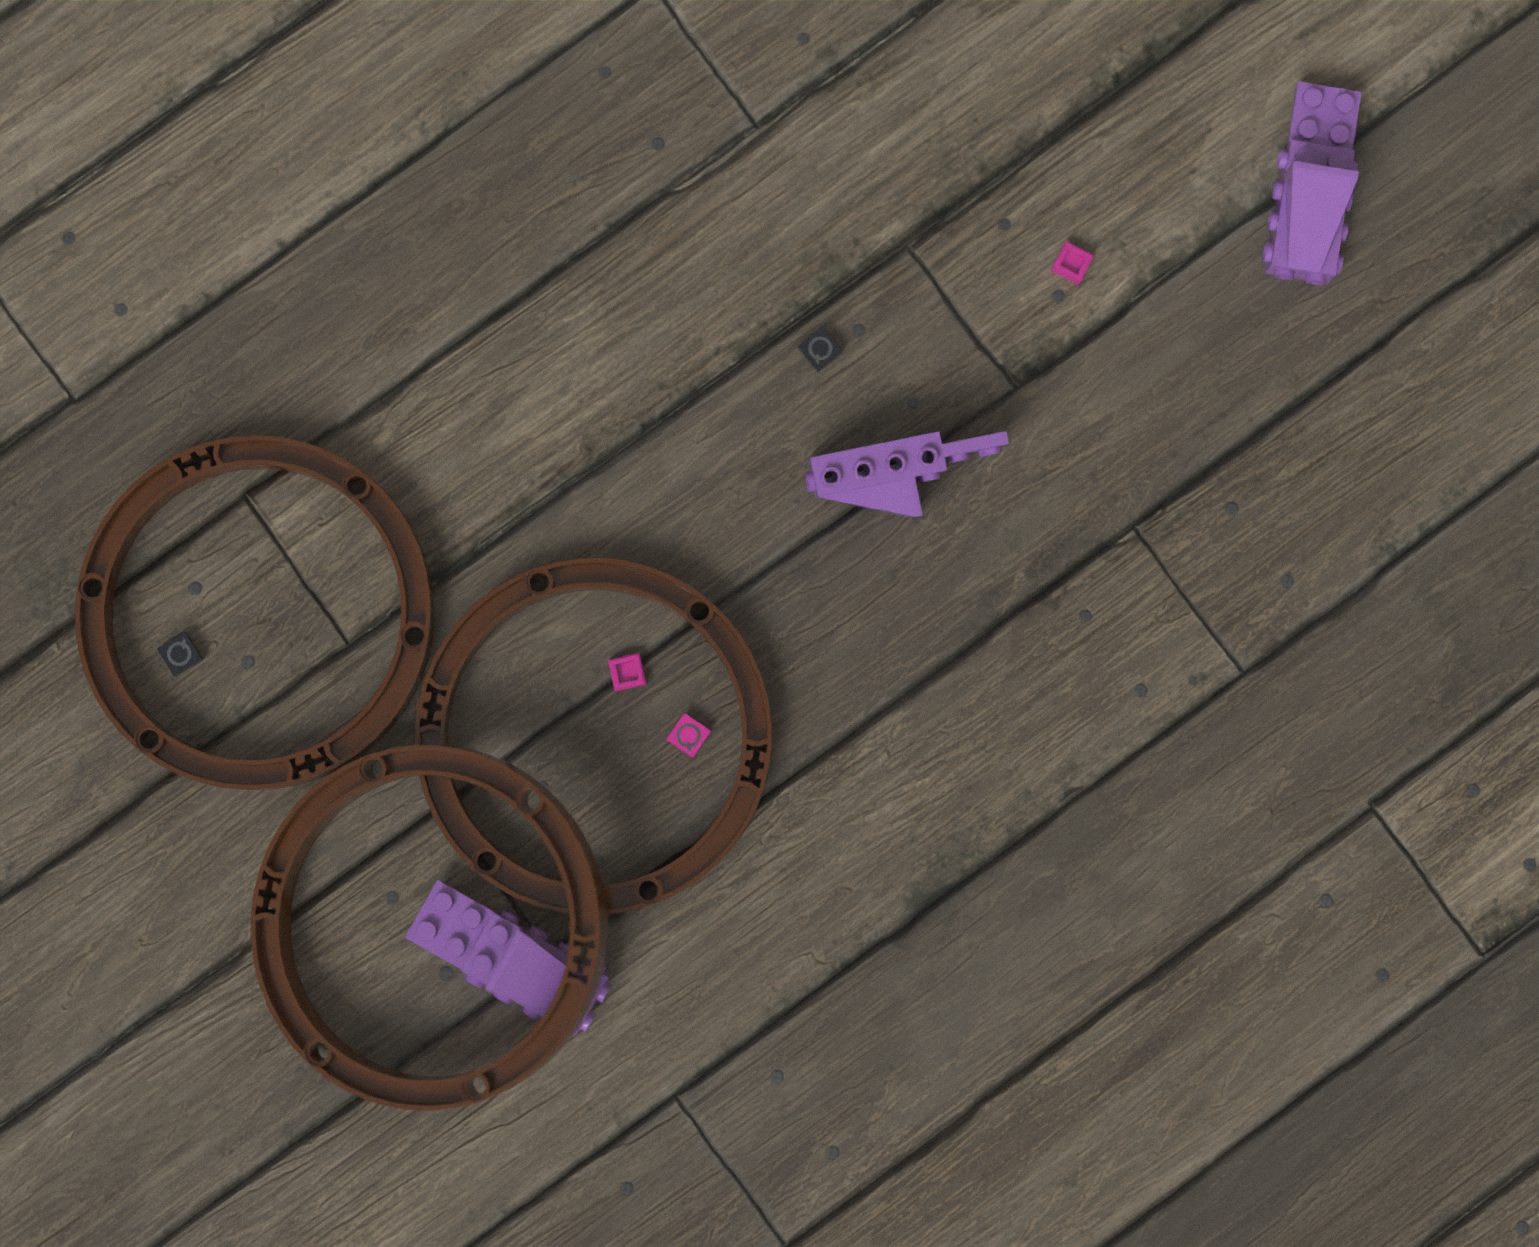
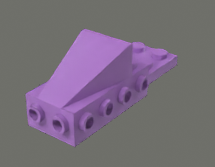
(1314, 186)
(892, 486)
(496, 951)

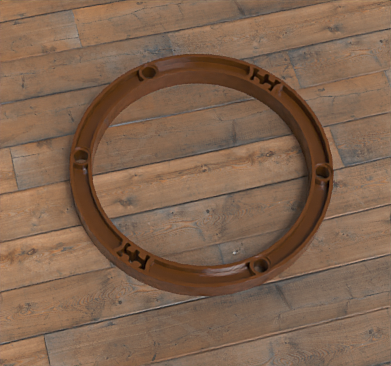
(114, 541)
(570, 577)
(273, 943)

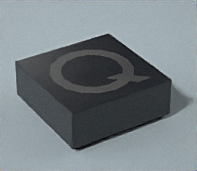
(820, 349)
(180, 654)

